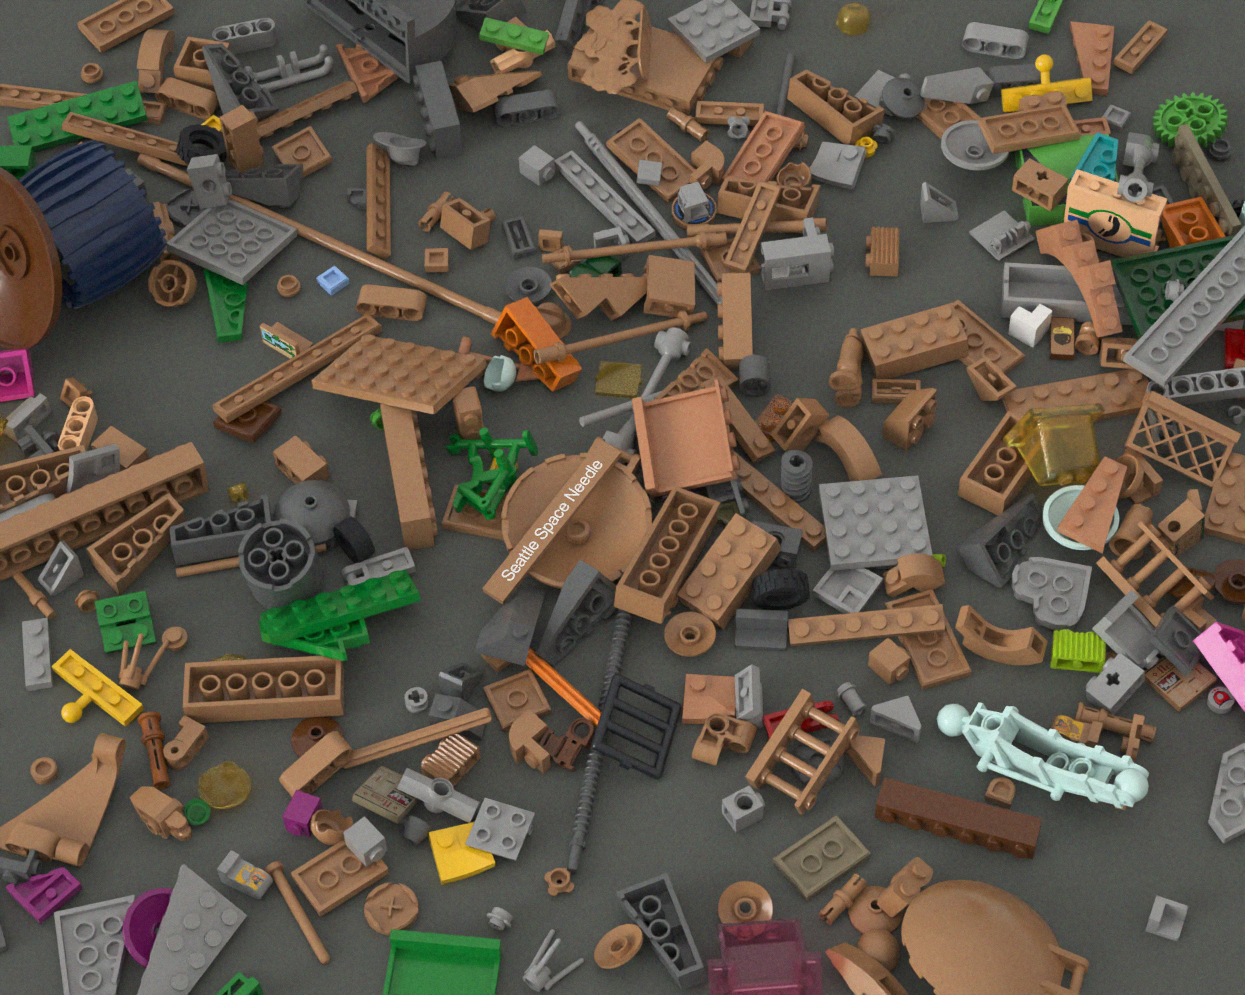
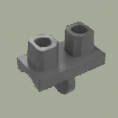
(42, 445)

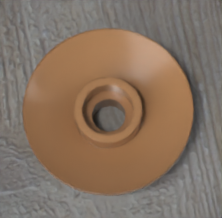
(690, 625)
(741, 892)
(866, 918)
(618, 946)

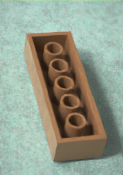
(409, 477)
(667, 555)
(263, 689)

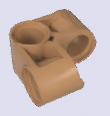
(734, 735)

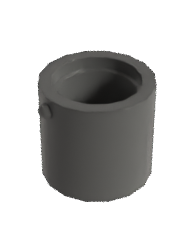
(754, 375)

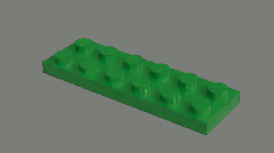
(43, 125)
(339, 607)

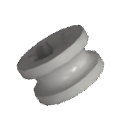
(409, 702)

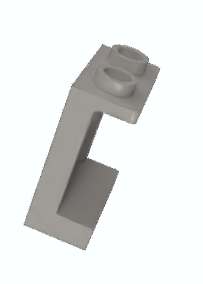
(1129, 632)

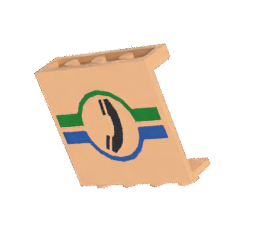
(1110, 218)

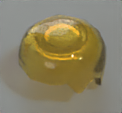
(853, 18)

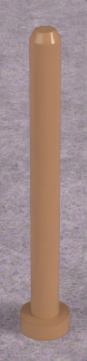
(275, 871)

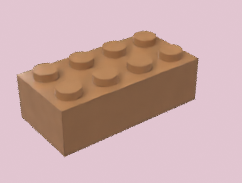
(914, 342)
(996, 471)
(728, 570)

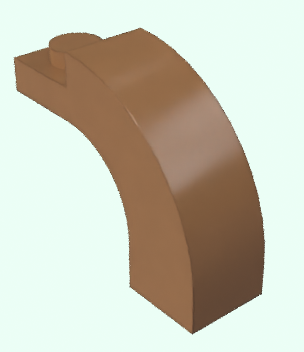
(151, 58)
(850, 448)
(998, 644)

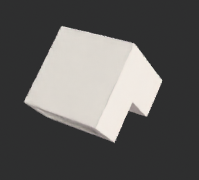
(1030, 326)

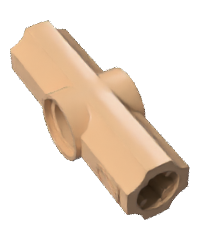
(517, 58)

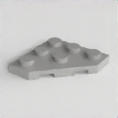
(1228, 802)

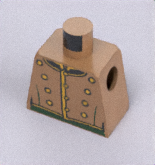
(1181, 529)

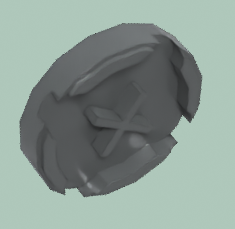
(183, 208)

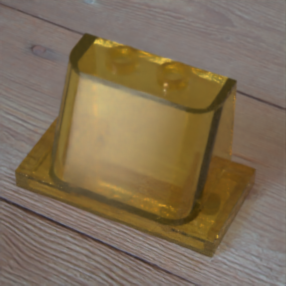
(1058, 442)

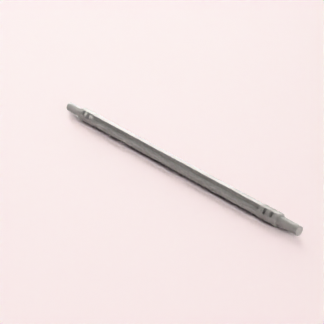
(646, 207)

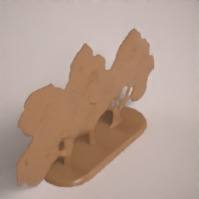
(610, 45)

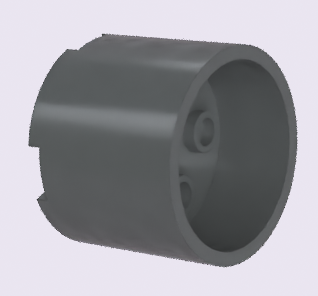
(280, 563)

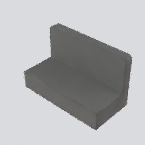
(761, 629)

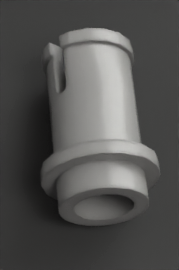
(849, 695)

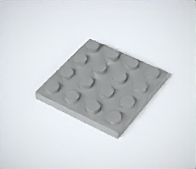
(232, 240)
(873, 521)

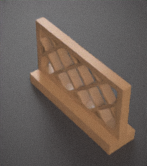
(1185, 418)

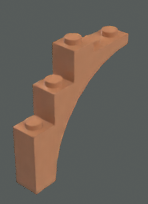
(1092, 277)

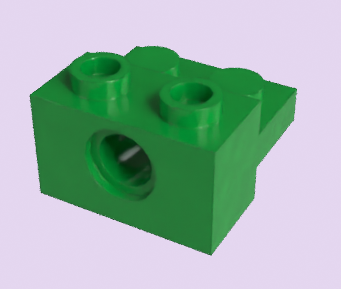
(121, 611)

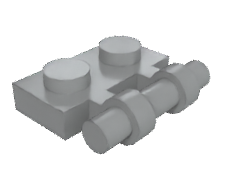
(763, 14)

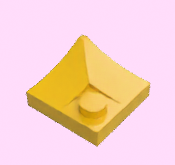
(454, 858)

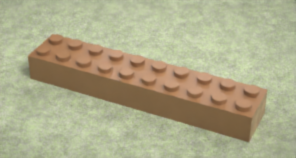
(98, 508)

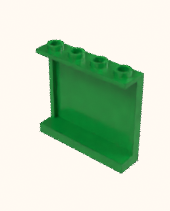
(442, 964)

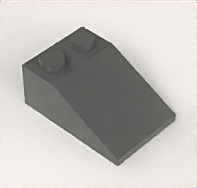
(474, 11)

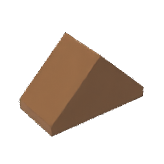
(989, 380)
(868, 756)

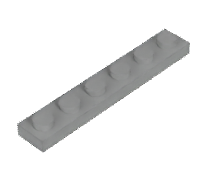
(604, 198)

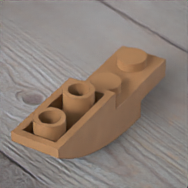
(863, 972)

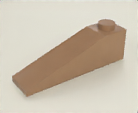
(480, 91)

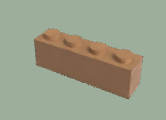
(735, 317)

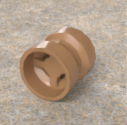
(1087, 341)

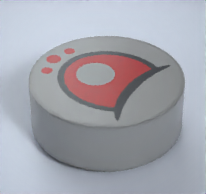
(1220, 700)

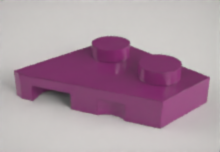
(45, 892)

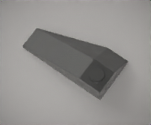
(581, 604)

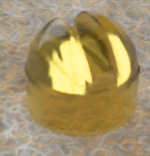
(237, 491)

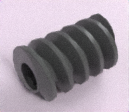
(796, 475)

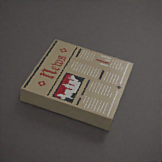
(381, 795)

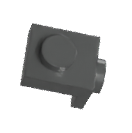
(17, 871)

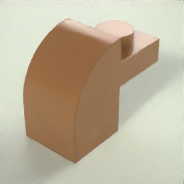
(709, 165)
(914, 571)
(525, 739)

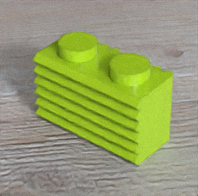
(1077, 651)

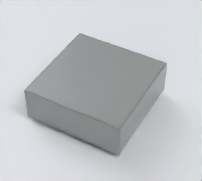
(1116, 117)
(649, 172)

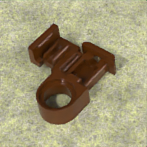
(569, 749)

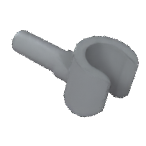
(1236, 410)

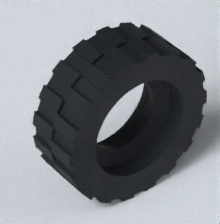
(200, 135)
(781, 589)

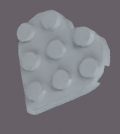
(1054, 589)

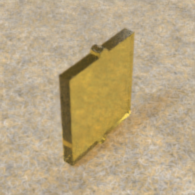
(618, 379)

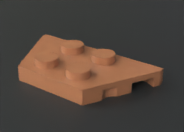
(365, 71)

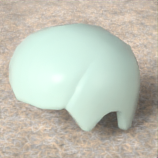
(500, 373)

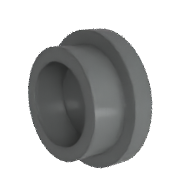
(1221, 149)

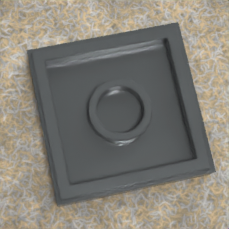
(1175, 640)

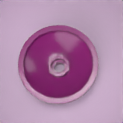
(142, 920)

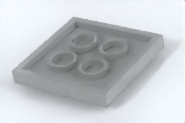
(713, 28)

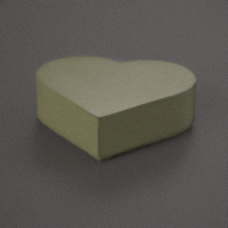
(726, 512)

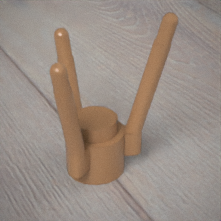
(130, 675)

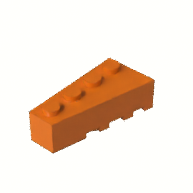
(526, 330)

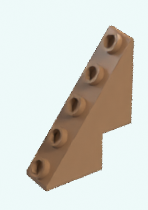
(610, 293)

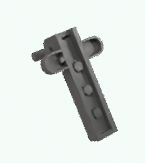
(573, 23)

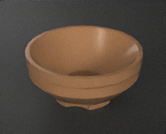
(1134, 469)

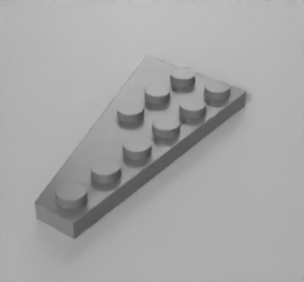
(189, 936)
(92, 946)

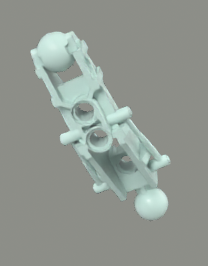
(1069, 767)

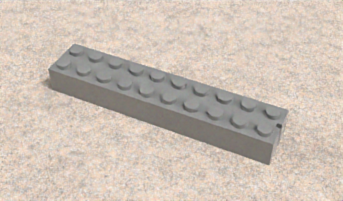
(1056, 289)

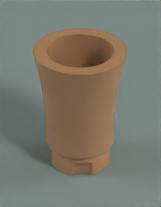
(1129, 531)

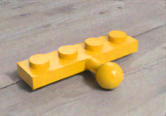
(1074, 90)
(95, 688)

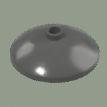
(319, 518)

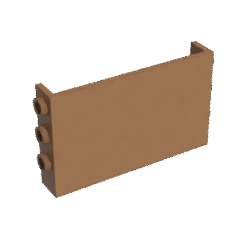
(675, 72)

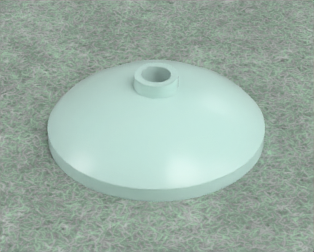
(1056, 509)

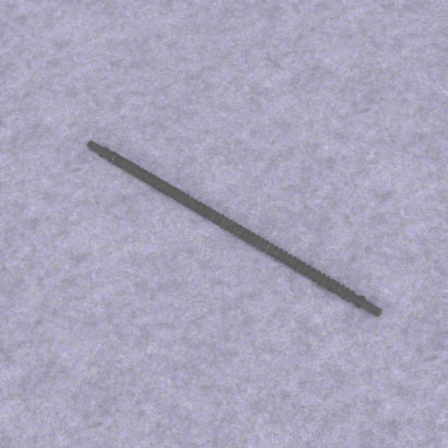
(595, 758)

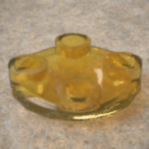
(224, 786)

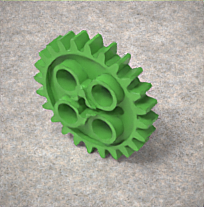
(1204, 117)

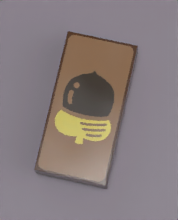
(1062, 338)

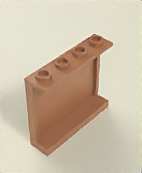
(686, 440)

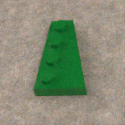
(227, 305)

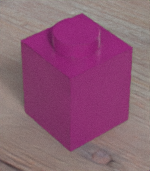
(299, 813)

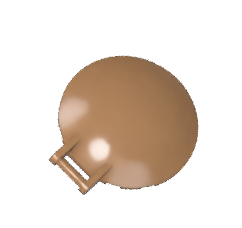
(615, 512)
(985, 943)

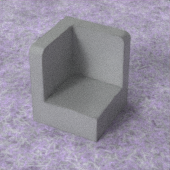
(1166, 918)

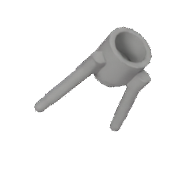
(538, 974)

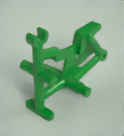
(502, 477)

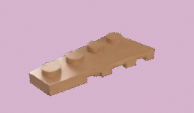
(700, 370)

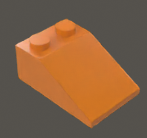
(1189, 223)

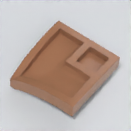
(706, 696)

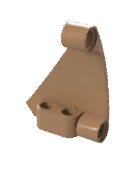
(69, 818)

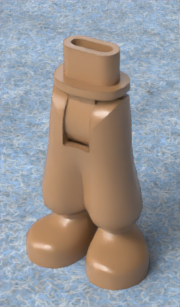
(848, 375)

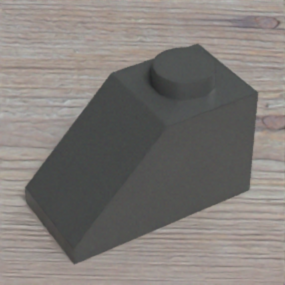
(449, 707)

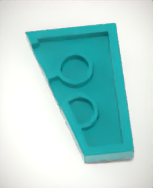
(1099, 157)

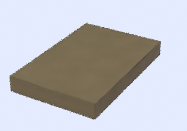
(821, 858)

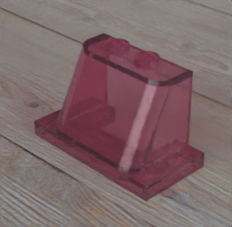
(764, 960)

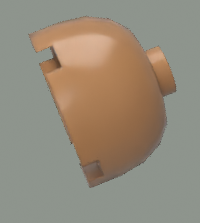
(172, 283)

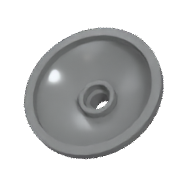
(968, 148)

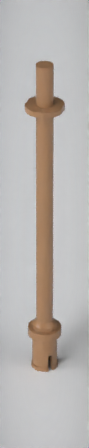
(701, 240)
(559, 351)

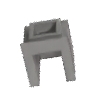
(692, 202)

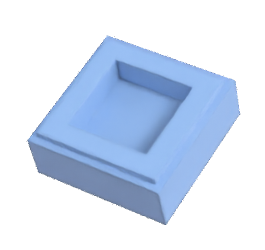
(333, 280)

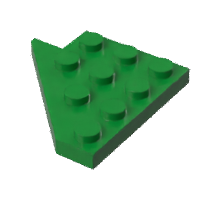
(328, 642)

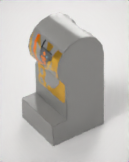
(244, 876)

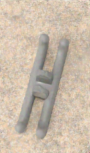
(291, 72)

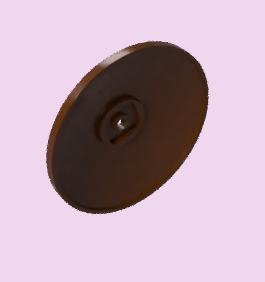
(27, 269)

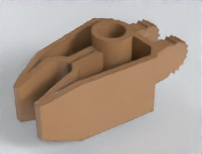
(161, 813)

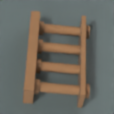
(1148, 602)
(789, 730)

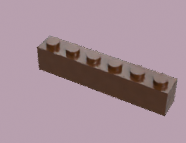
(958, 818)

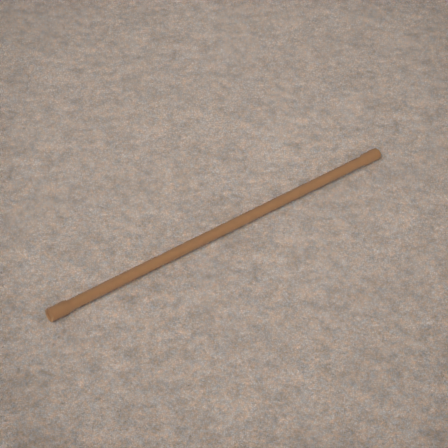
(487, 313)

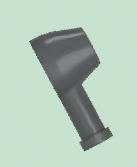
(414, 829)

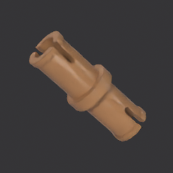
(688, 124)
(434, 212)
(842, 899)

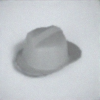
(401, 148)

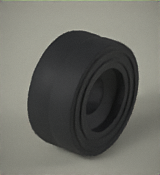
(354, 539)

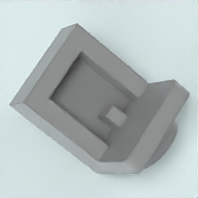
(609, 238)

